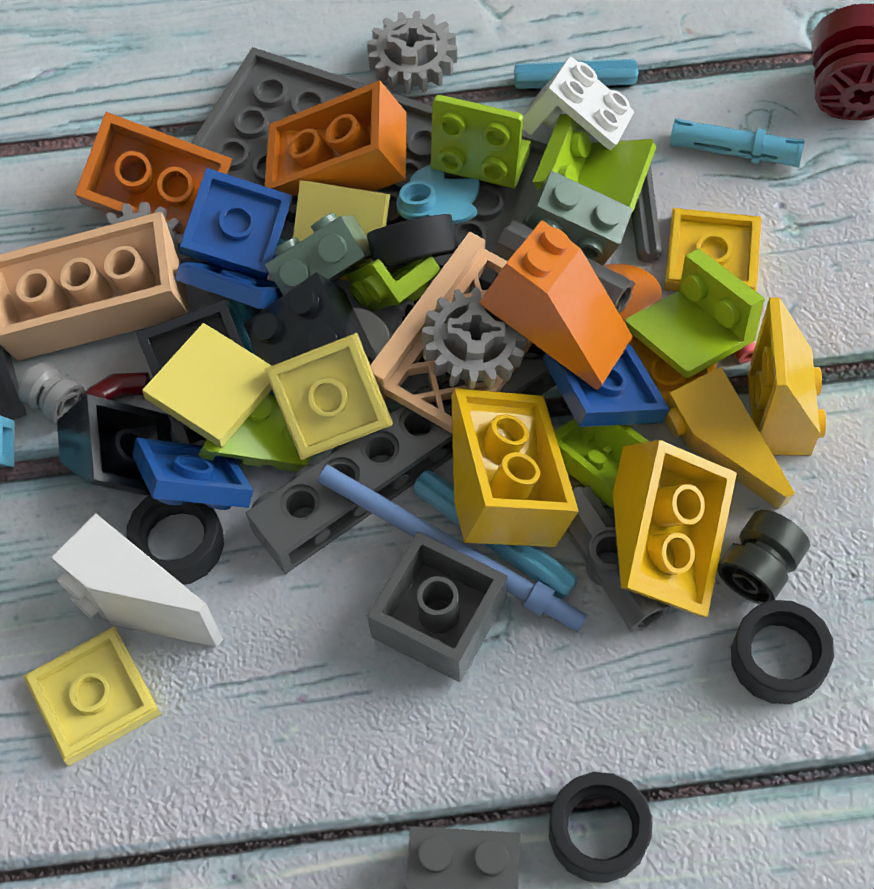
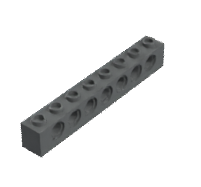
(296, 539)

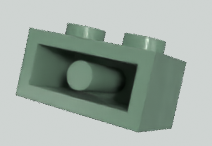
(583, 214)
(331, 251)

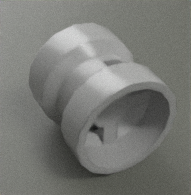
(47, 390)

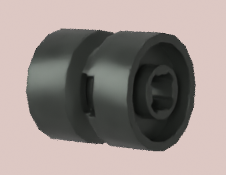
(768, 552)

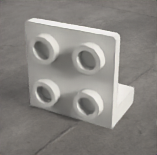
(585, 100)

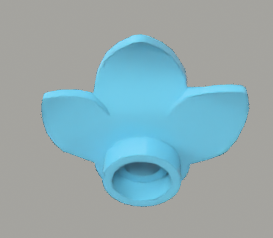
(432, 195)

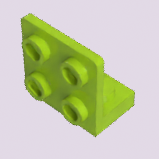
(478, 141)
(612, 172)
(702, 320)

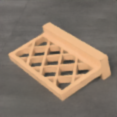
(404, 349)

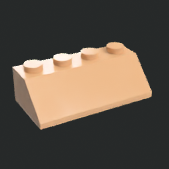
(89, 287)

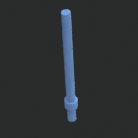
(536, 597)

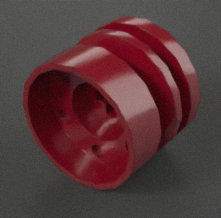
(845, 62)

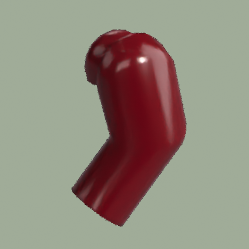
(120, 385)

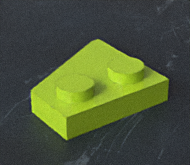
(261, 440)

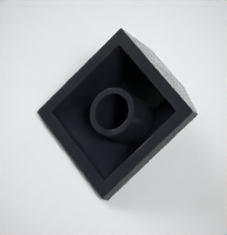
(100, 438)

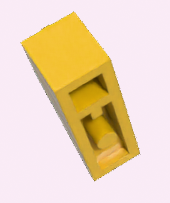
(722, 432)

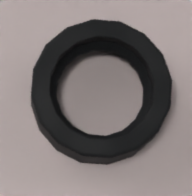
(413, 240)
(197, 563)
(799, 619)
(633, 802)

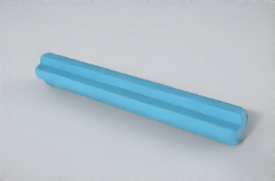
(528, 559)

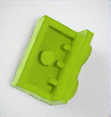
(377, 289)
(595, 453)

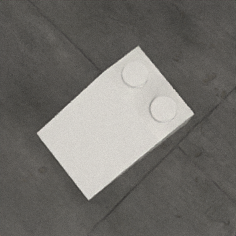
(129, 588)

